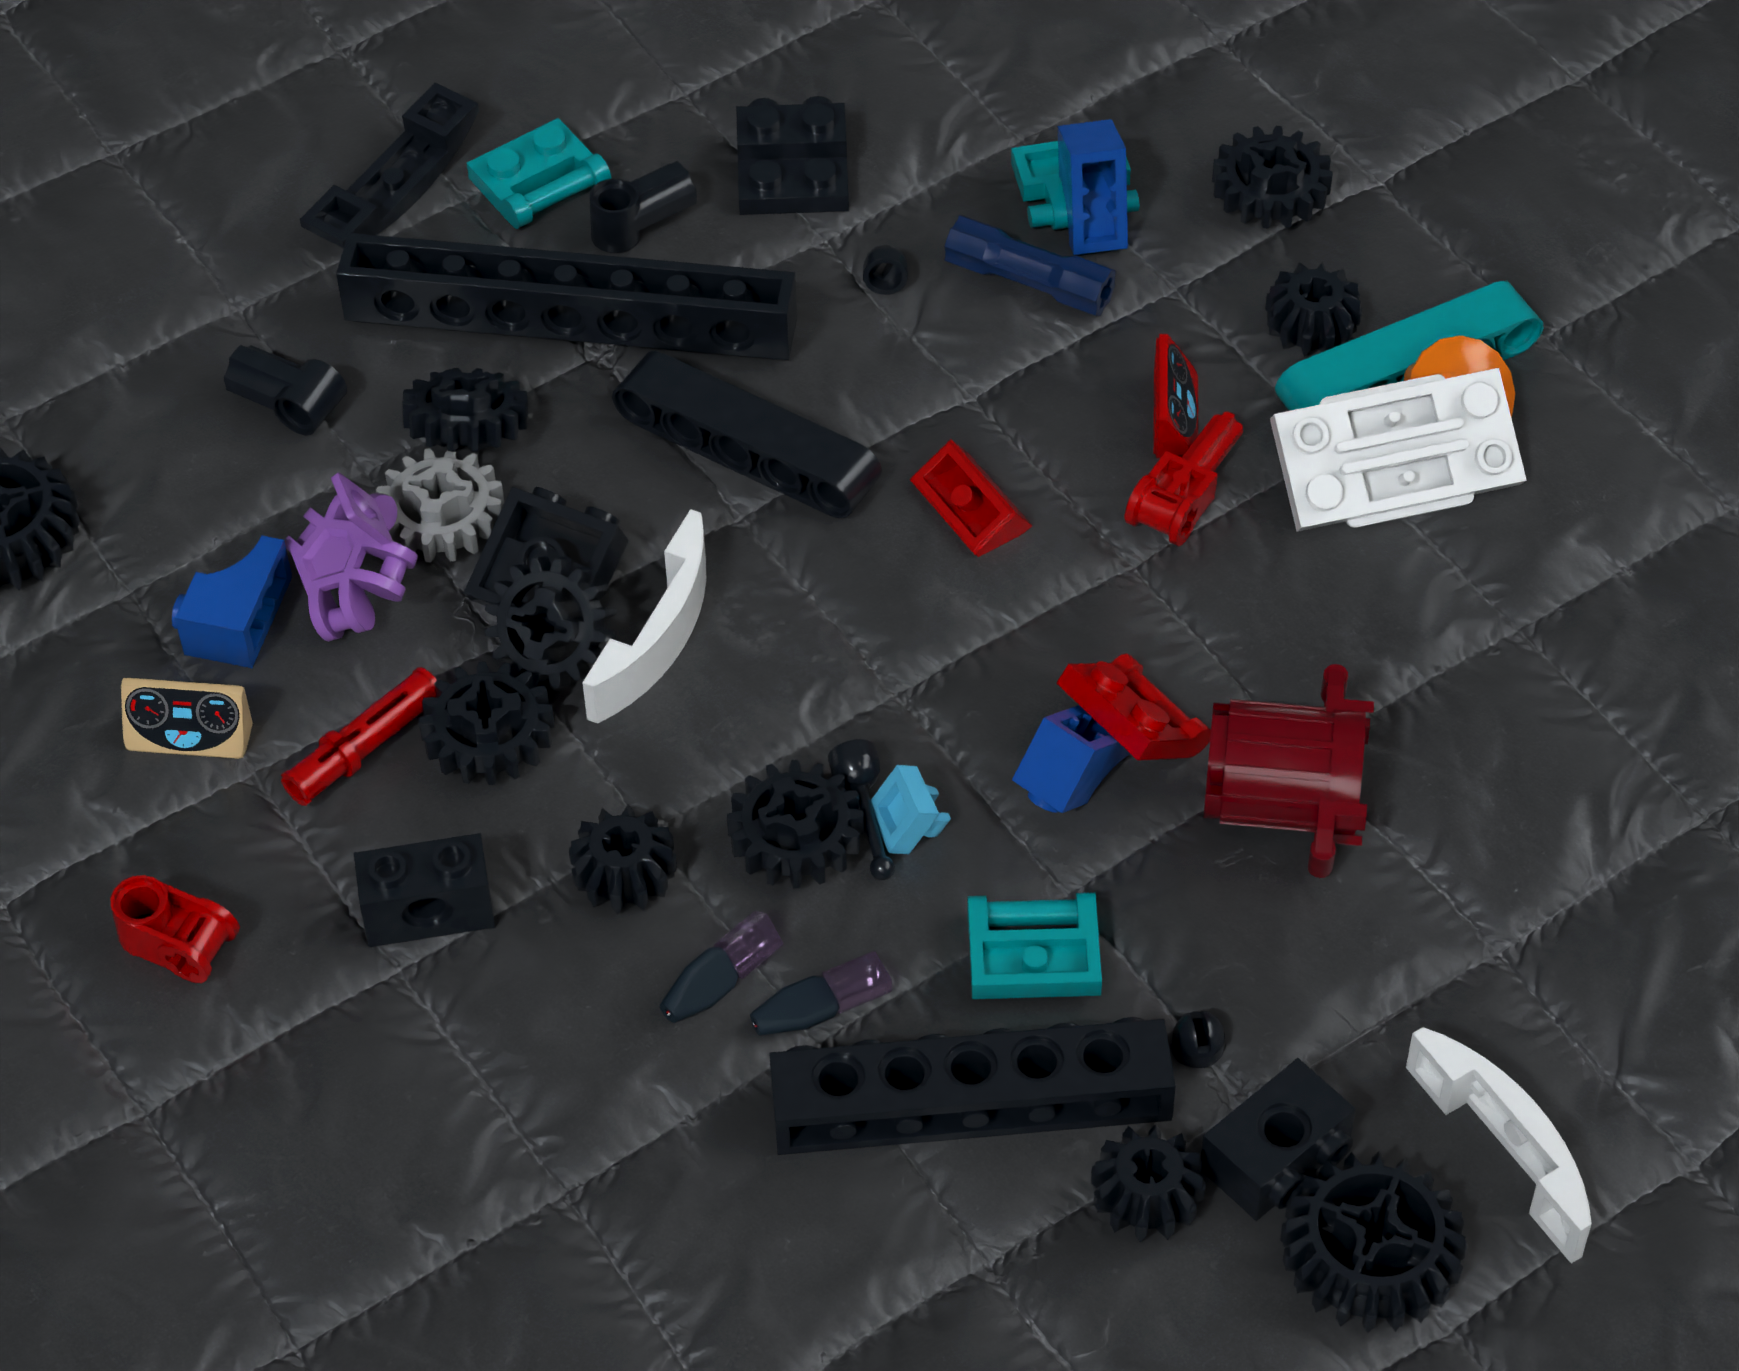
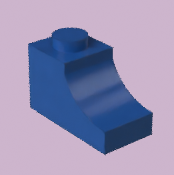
(1094, 186)
(232, 610)
(1067, 760)

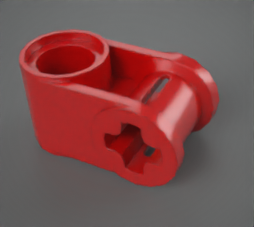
(180, 932)

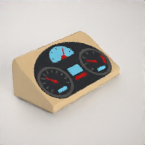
(185, 718)

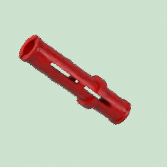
(343, 750)

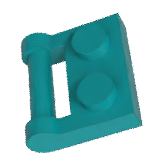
(536, 172)
(1034, 960)

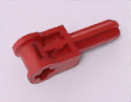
(1184, 487)

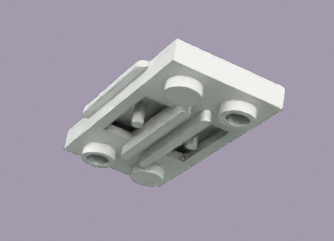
(1397, 450)

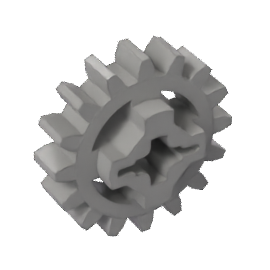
(443, 503)

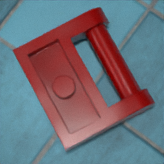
(1134, 709)

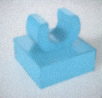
(907, 810)

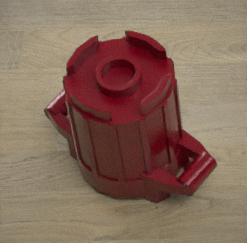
(1292, 767)

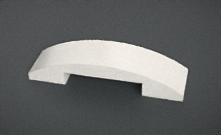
(629, 671)
(1460, 1076)

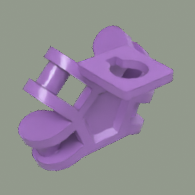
(331, 558)

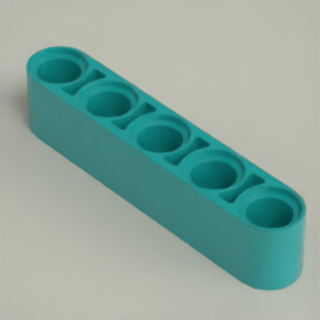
(1381, 357)

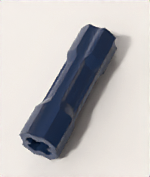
(1066, 278)

